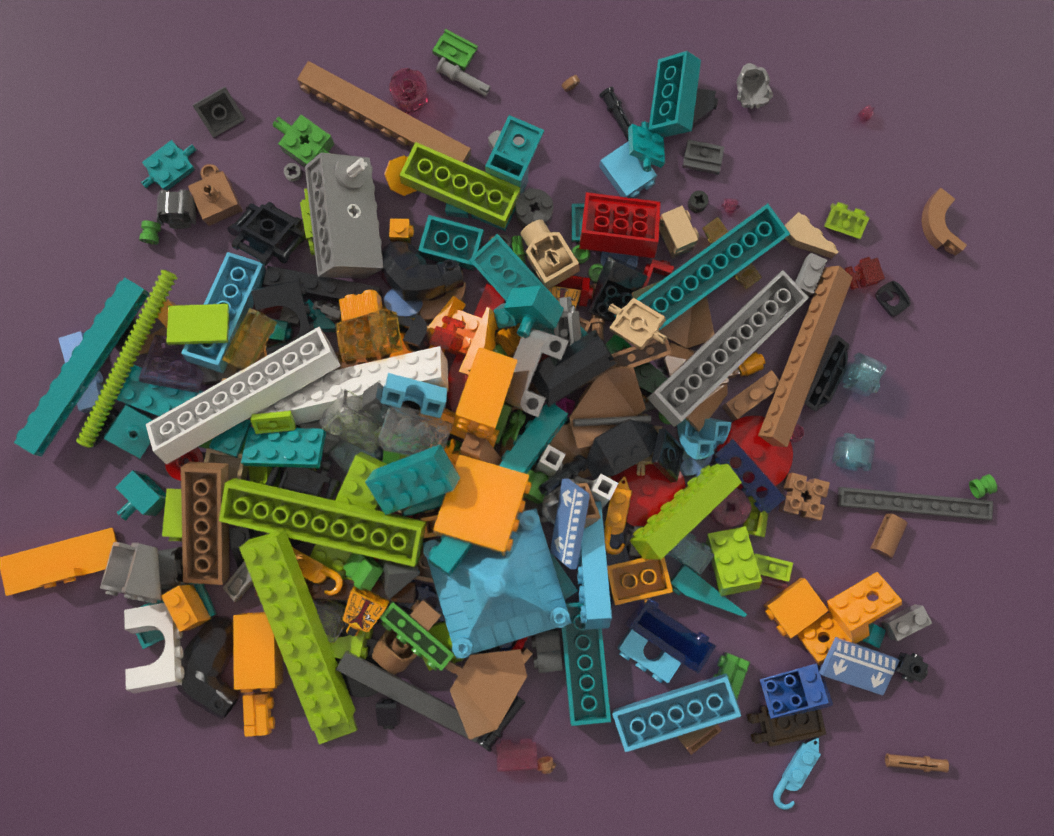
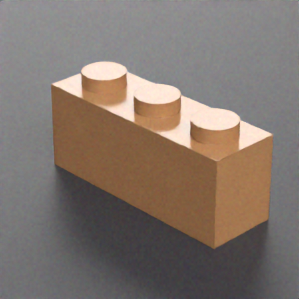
(751, 396)

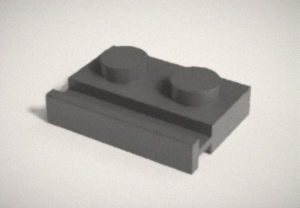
(703, 157)
(331, 310)

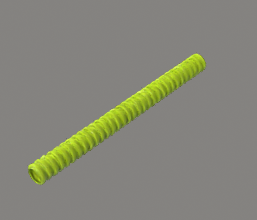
(126, 359)

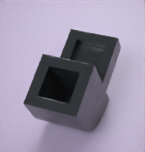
(416, 333)

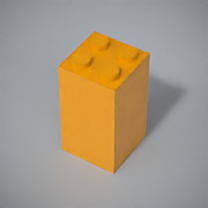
(484, 393)
(256, 654)

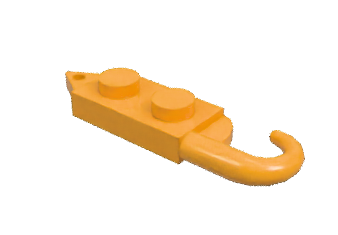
(617, 515)
(317, 572)

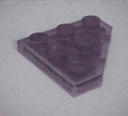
(169, 368)

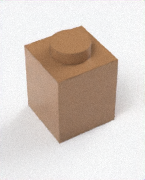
(425, 614)

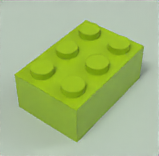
(734, 561)

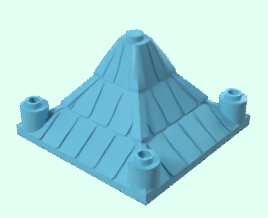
(499, 596)

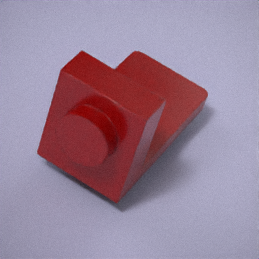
(659, 267)
(578, 283)

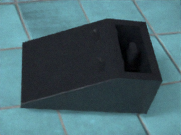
(615, 286)

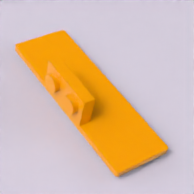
(56, 562)

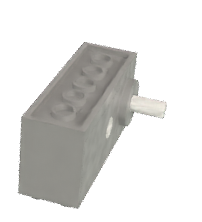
(343, 216)

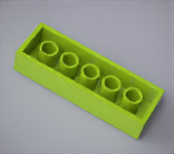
(459, 185)
(353, 492)
(684, 511)

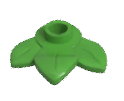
(515, 423)

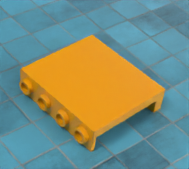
(483, 505)

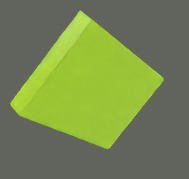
(198, 324)

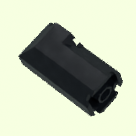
(579, 366)

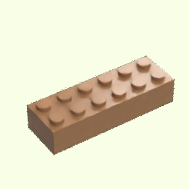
(203, 536)

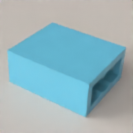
(626, 172)

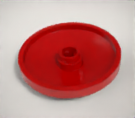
(770, 459)
(648, 492)

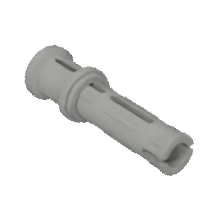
(456, 74)

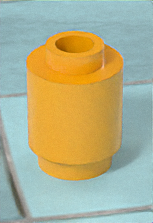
(752, 364)

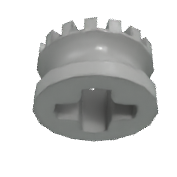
(291, 166)

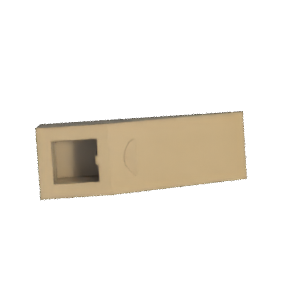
(809, 238)

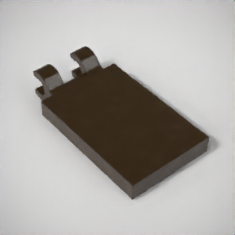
(786, 728)

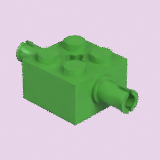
(298, 135)

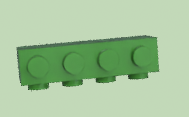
(417, 636)

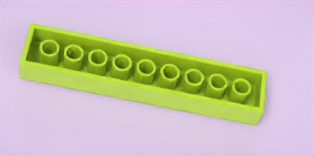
(322, 521)
(298, 629)

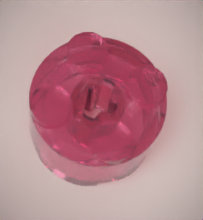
(411, 80)
(740, 510)

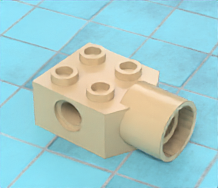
(549, 254)

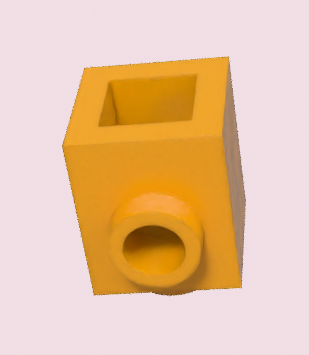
(401, 230)

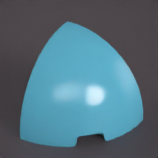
(702, 443)

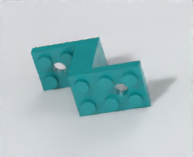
(510, 160)

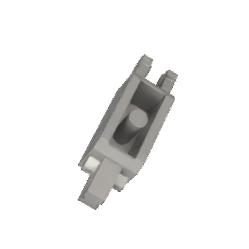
(569, 322)

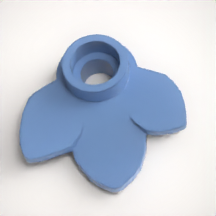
(692, 466)

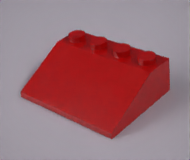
(620, 225)

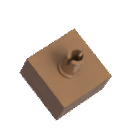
(215, 198)

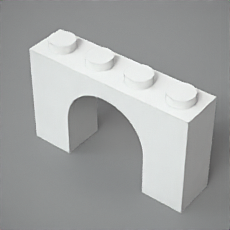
(551, 463)
(167, 669)

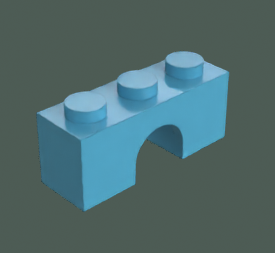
(428, 396)
(663, 666)

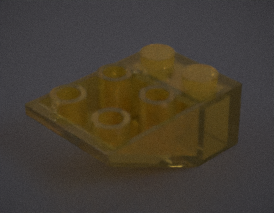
(369, 335)

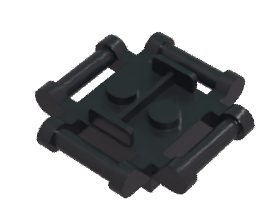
(266, 231)
(306, 480)

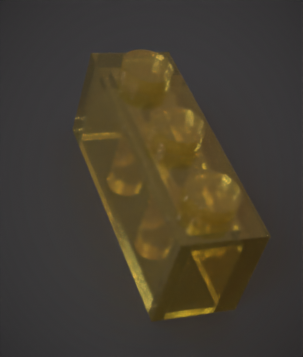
(249, 339)

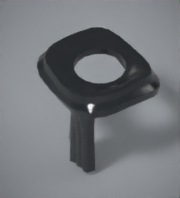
(884, 294)

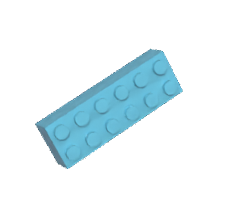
(231, 287)
(594, 577)
(676, 712)

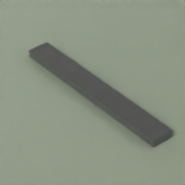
(915, 503)
(402, 692)

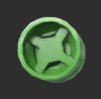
(150, 232)
(984, 485)

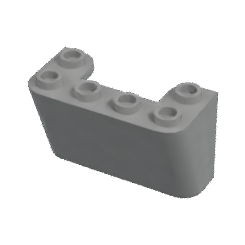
(528, 355)
(133, 572)

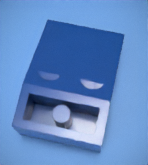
(796, 692)

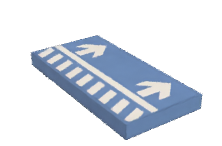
(569, 523)
(859, 666)

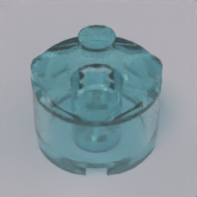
(863, 375)
(853, 452)

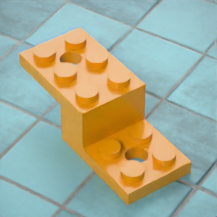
(850, 615)

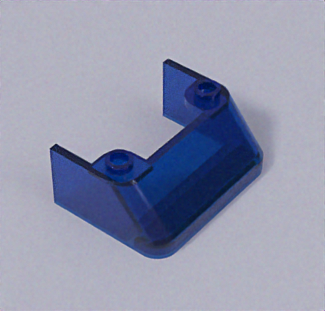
(670, 635)

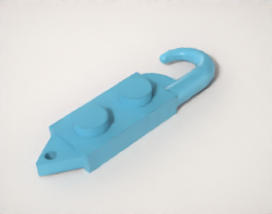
(797, 771)

